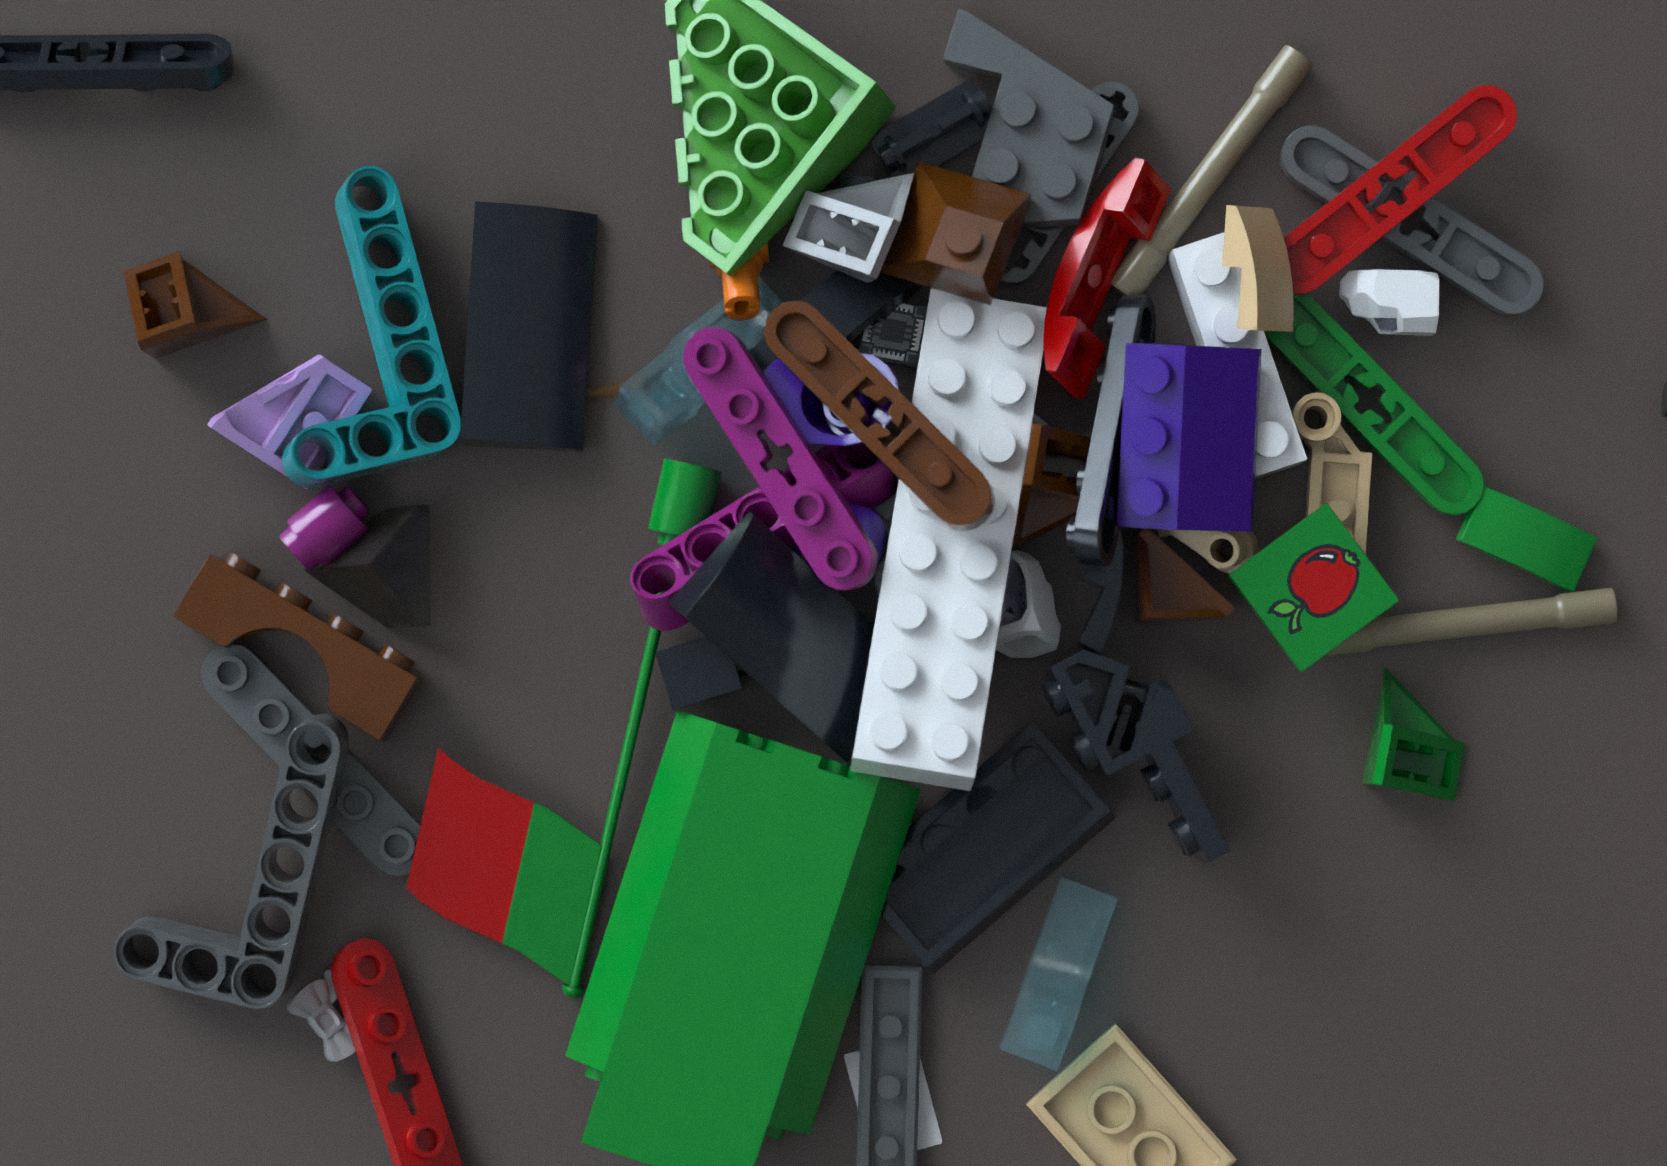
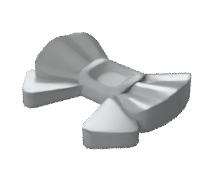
(315, 1004)

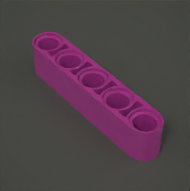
(680, 558)

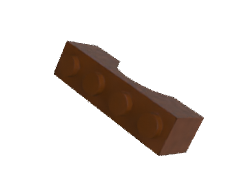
(364, 684)

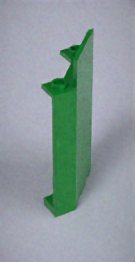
(734, 946)

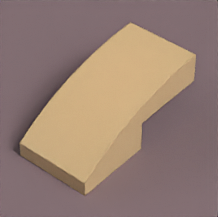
(1266, 288)

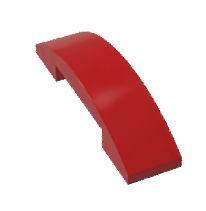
(1123, 211)

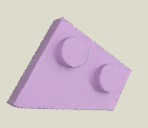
(279, 411)

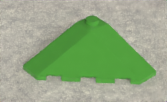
(760, 120)

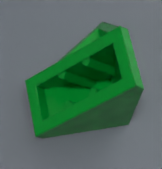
(1410, 747)

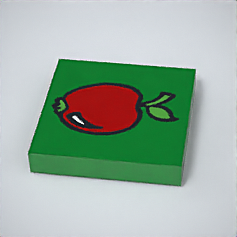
(1313, 587)

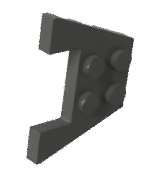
(1042, 128)

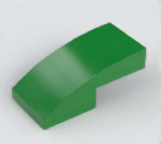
(1527, 539)

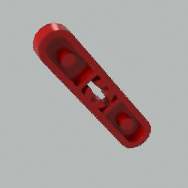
(1438, 157)
(384, 1025)

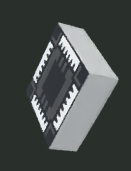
(896, 337)

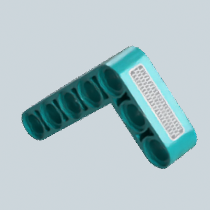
(389, 344)

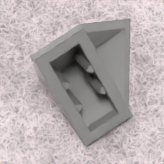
(850, 225)

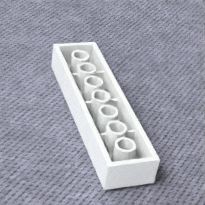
(942, 583)

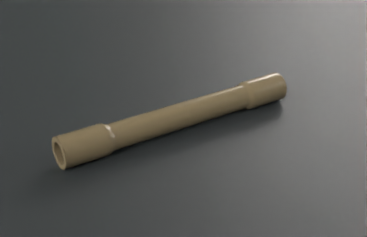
(1268, 96)
(1560, 611)

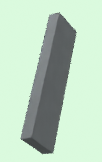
(889, 1065)

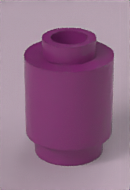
(325, 526)

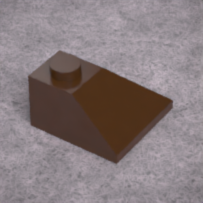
(956, 233)

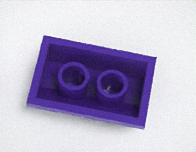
(1189, 437)

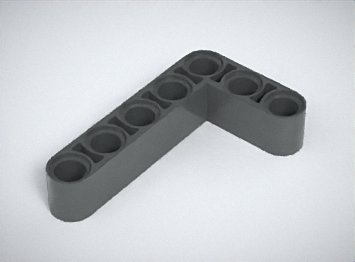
(270, 887)

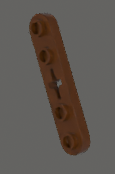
(919, 455)

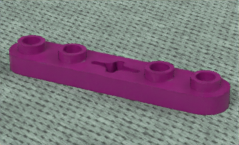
(813, 507)

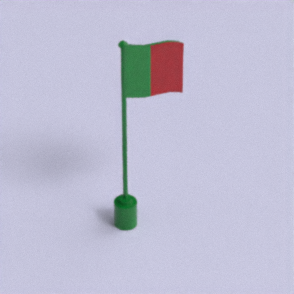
(517, 864)

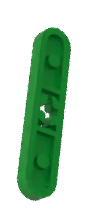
(1411, 442)

